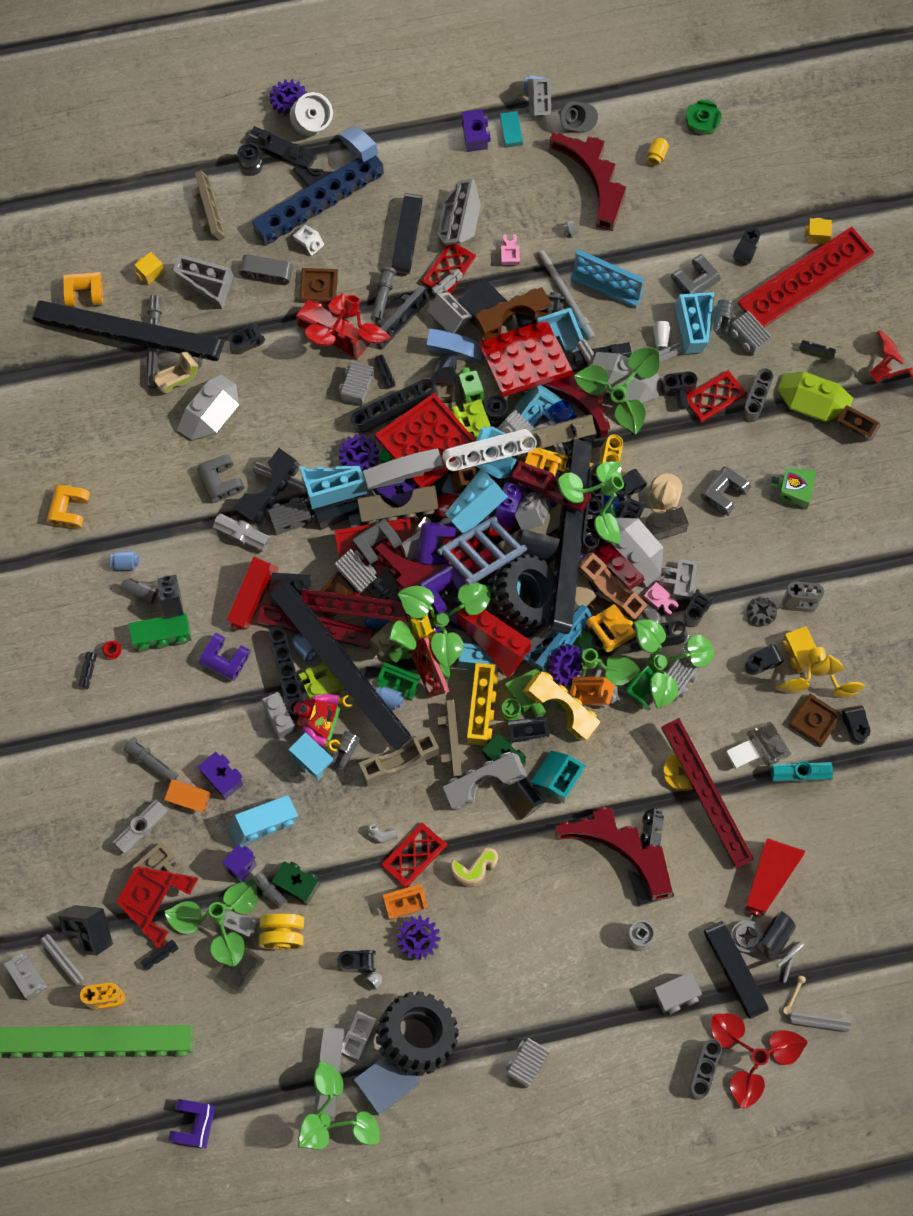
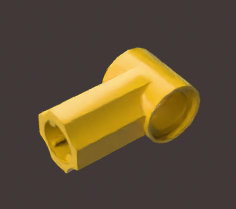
(422, 628)

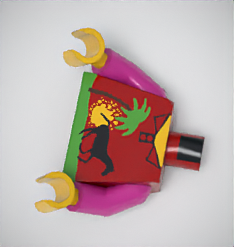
(319, 718)

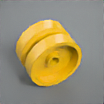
(281, 932)

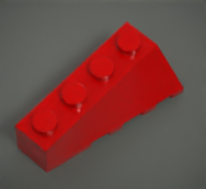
(346, 334)
(496, 638)

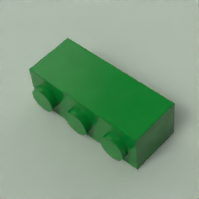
(160, 632)

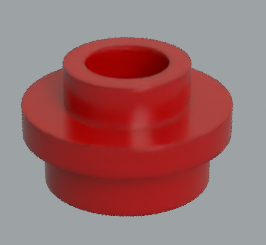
(111, 644)

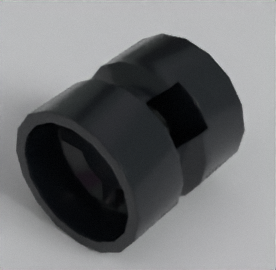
(250, 159)
(496, 410)

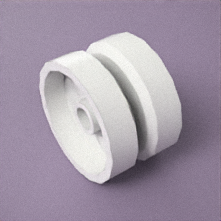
(320, 109)

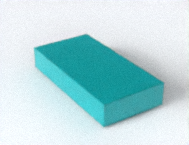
(511, 129)

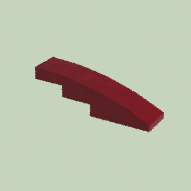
(546, 485)

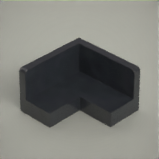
(89, 926)

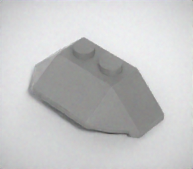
(460, 213)
(618, 373)
(209, 409)
(640, 548)

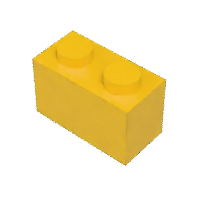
(798, 645)

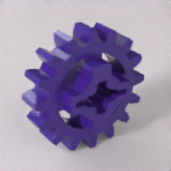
(286, 95)
(357, 445)
(565, 664)
(427, 938)

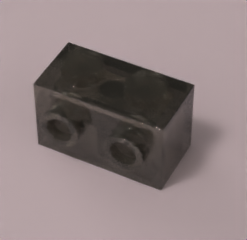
(667, 523)

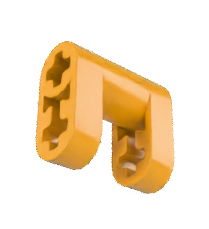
(82, 282)
(57, 512)
(97, 1002)

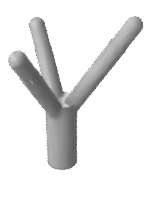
(788, 957)

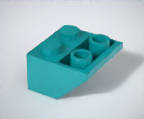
(558, 775)

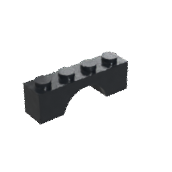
(254, 505)

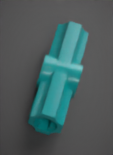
(814, 772)

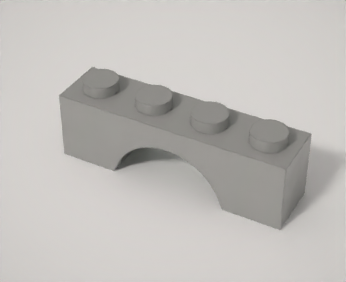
(462, 791)

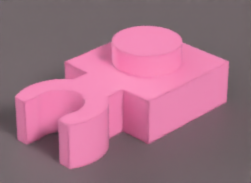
(510, 252)
(660, 598)

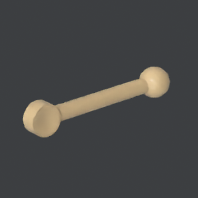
(787, 1010)

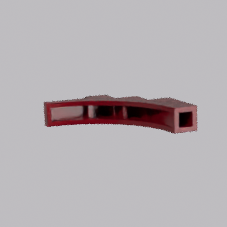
(601, 173)
(589, 404)
(413, 573)
(626, 841)

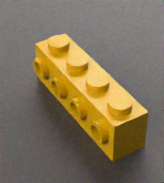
(481, 704)

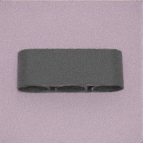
(266, 269)
(760, 387)
(712, 1062)

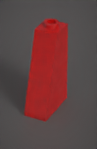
(251, 593)
(772, 872)

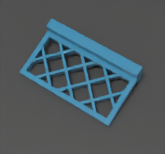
(609, 285)
(578, 625)

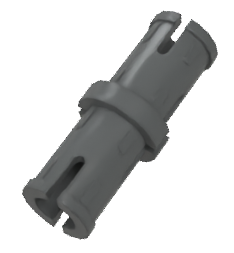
(269, 889)

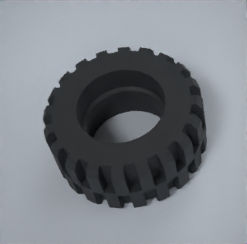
(505, 597)
(434, 1016)

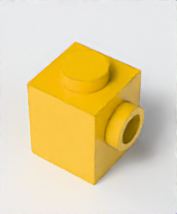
(818, 231)
(149, 268)

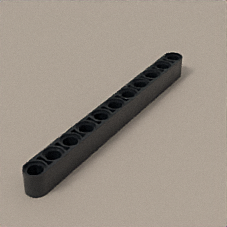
(127, 330)
(569, 546)
(340, 664)

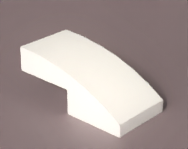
(743, 754)
(358, 1035)

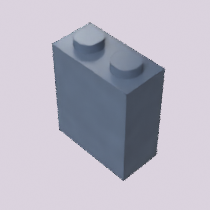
(385, 1085)

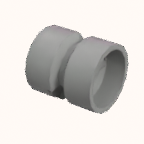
(641, 935)

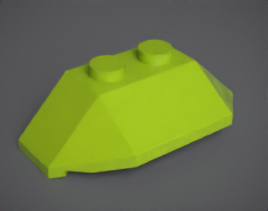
(813, 395)

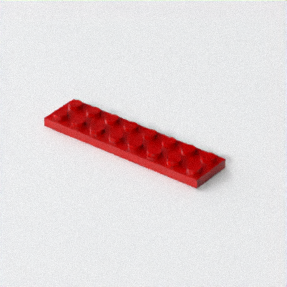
(806, 277)

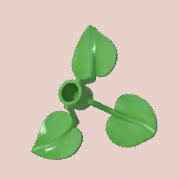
(629, 414)
(610, 476)
(402, 635)
(445, 647)
(619, 668)
(664, 687)
(230, 947)
(314, 1131)

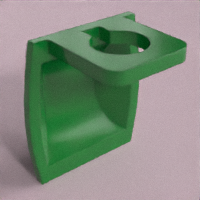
(640, 687)

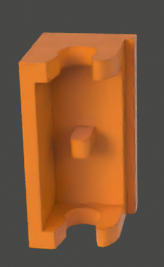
(592, 690)
(188, 796)
(405, 901)

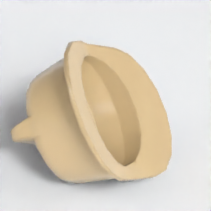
(665, 493)

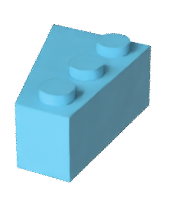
(693, 318)
(332, 484)
(475, 502)
(262, 821)

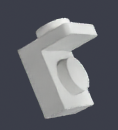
(309, 238)

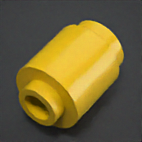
(657, 151)

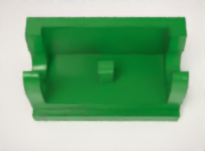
(399, 680)

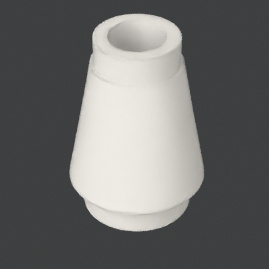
(661, 333)

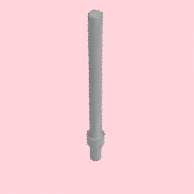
(582, 321)

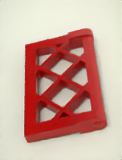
(464, 267)
(715, 382)
(436, 671)
(398, 854)

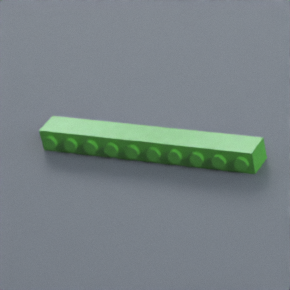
(96, 1041)

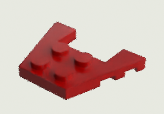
(145, 894)

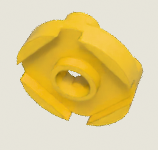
(671, 775)

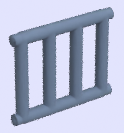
(477, 532)

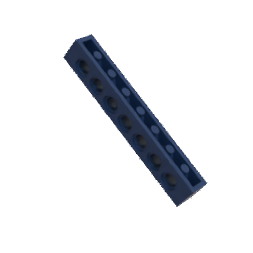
(308, 198)

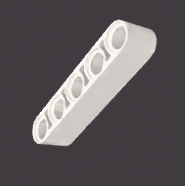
(480, 447)

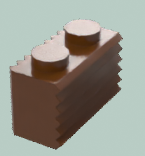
(859, 422)

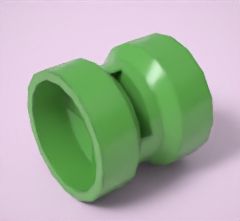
(512, 706)

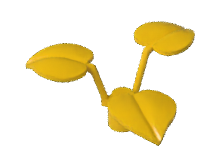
(820, 666)

